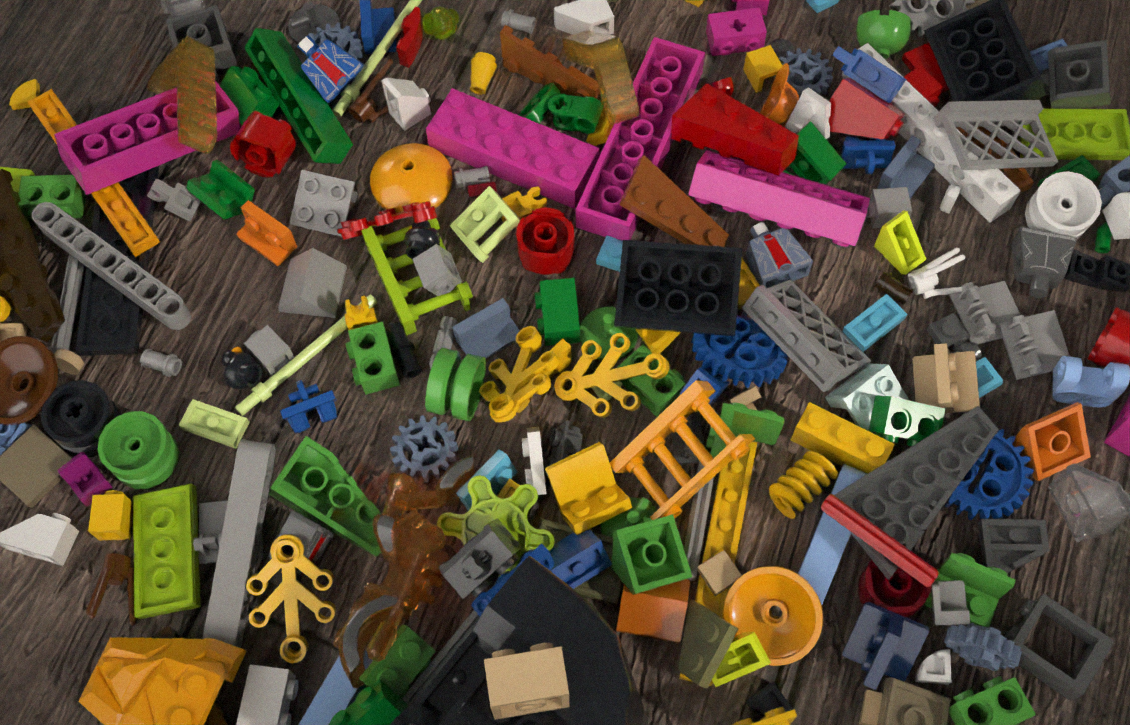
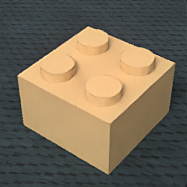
(526, 681)

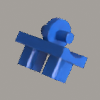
(867, 154)
(297, 413)

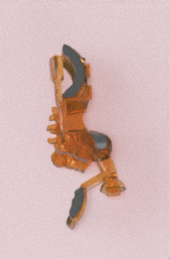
(413, 552)

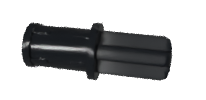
(403, 350)

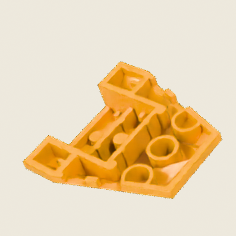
(159, 680)

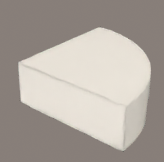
(949, 198)
(935, 668)

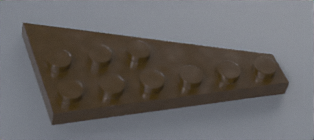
(21, 273)

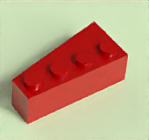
(734, 130)

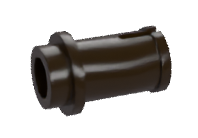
(893, 288)

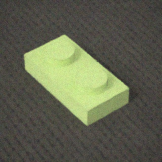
(214, 423)

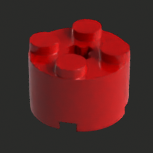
(263, 144)
(545, 241)
(1114, 341)

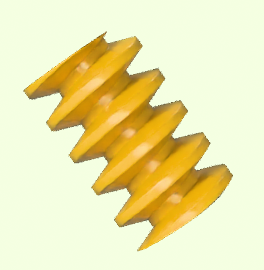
(800, 481)

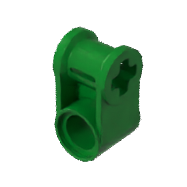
(578, 114)

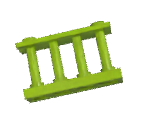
(398, 289)

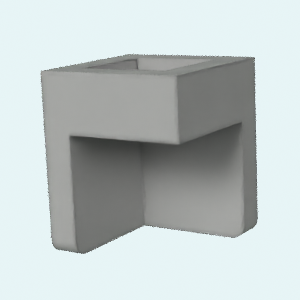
(949, 603)

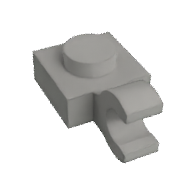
(178, 199)

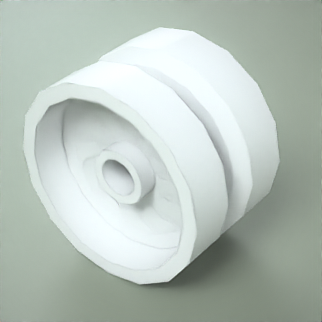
(1064, 204)

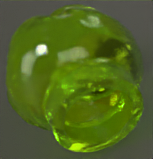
(441, 22)

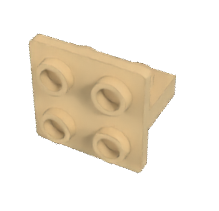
(946, 379)

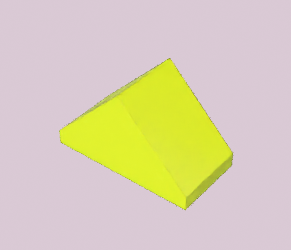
(900, 243)
(741, 658)

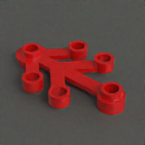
(419, 211)

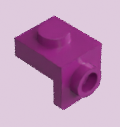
(84, 478)

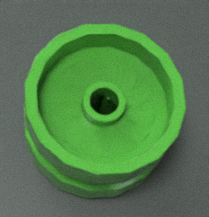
(455, 384)
(138, 450)

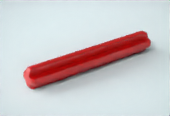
(879, 540)

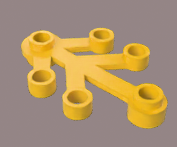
(605, 376)
(505, 405)
(290, 591)

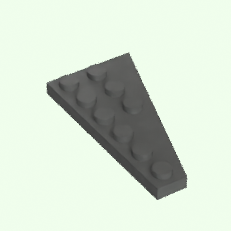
(917, 483)

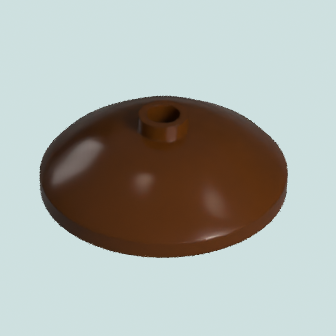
(25, 362)

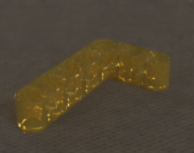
(608, 59)
(193, 73)

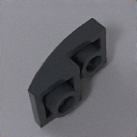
(1103, 274)

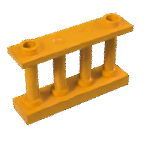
(674, 420)

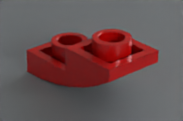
(413, 32)

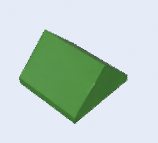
(649, 555)

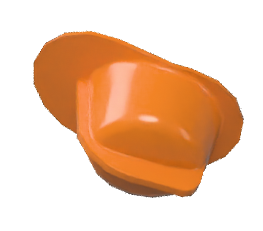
(781, 98)

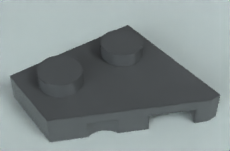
(1012, 542)

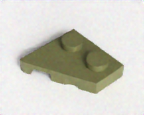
(704, 643)

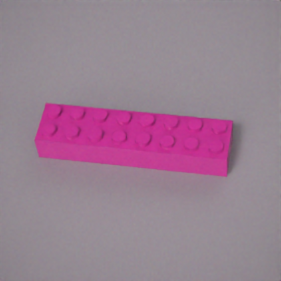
(661, 87)

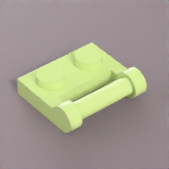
(480, 218)

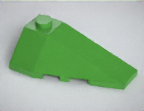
(325, 493)

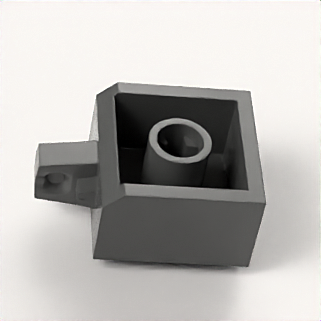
(208, 28)
(1075, 60)
(479, 558)

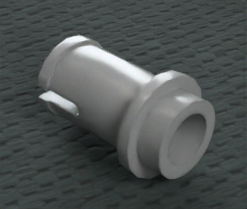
(518, 21)
(471, 177)
(167, 364)

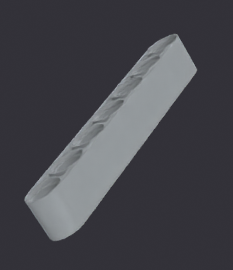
(79, 241)
(240, 542)

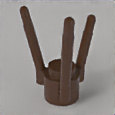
(364, 106)
(113, 572)

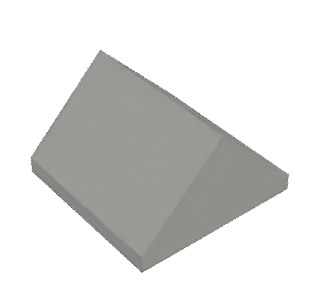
(313, 285)

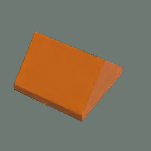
(1054, 441)
(655, 612)

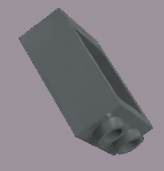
(1087, 666)

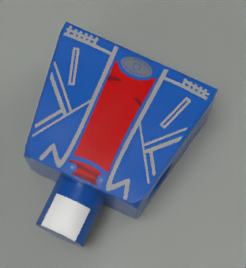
(328, 66)

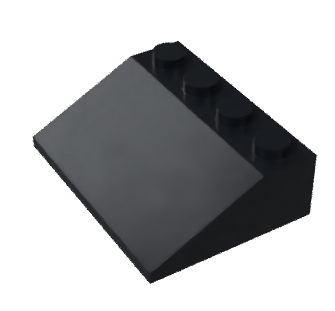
(985, 56)
(678, 287)

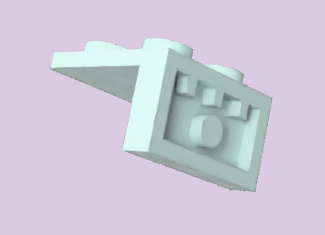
(859, 392)

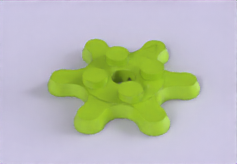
(488, 507)

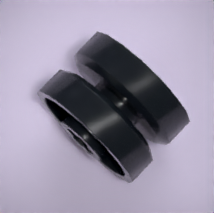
(77, 416)

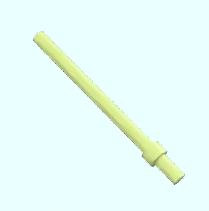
(352, 91)
(262, 391)

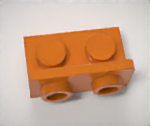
(266, 234)

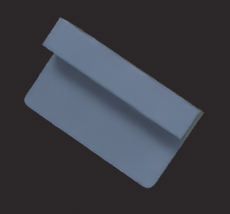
(907, 168)
(486, 330)

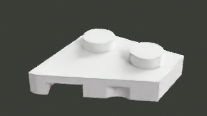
(811, 108)
(532, 448)

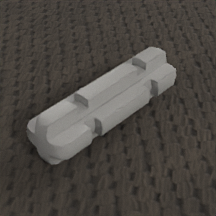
(444, 336)

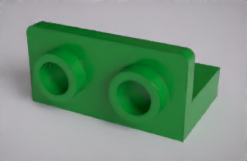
(221, 190)

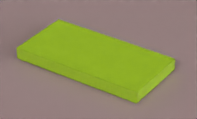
(1085, 132)
(164, 551)

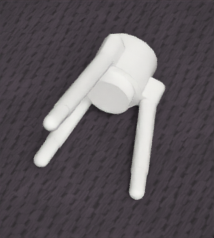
(925, 278)

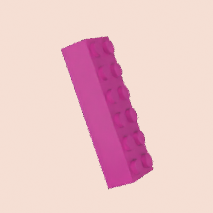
(133, 139)
(512, 147)
(781, 198)

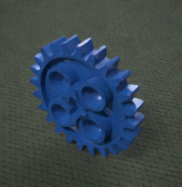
(752, 360)
(1007, 486)

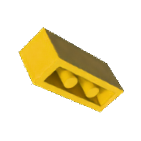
(840, 440)

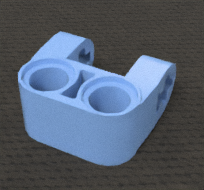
(1087, 384)

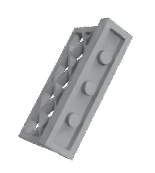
(991, 116)
(804, 346)

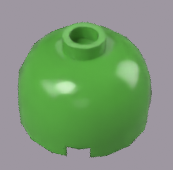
(884, 32)

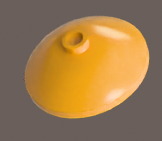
(426, 181)
(784, 636)

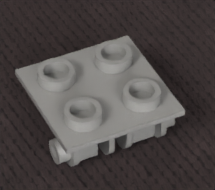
(322, 202)
(983, 309)
(1033, 343)
(210, 531)

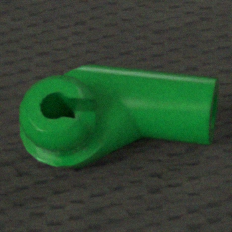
(1103, 238)

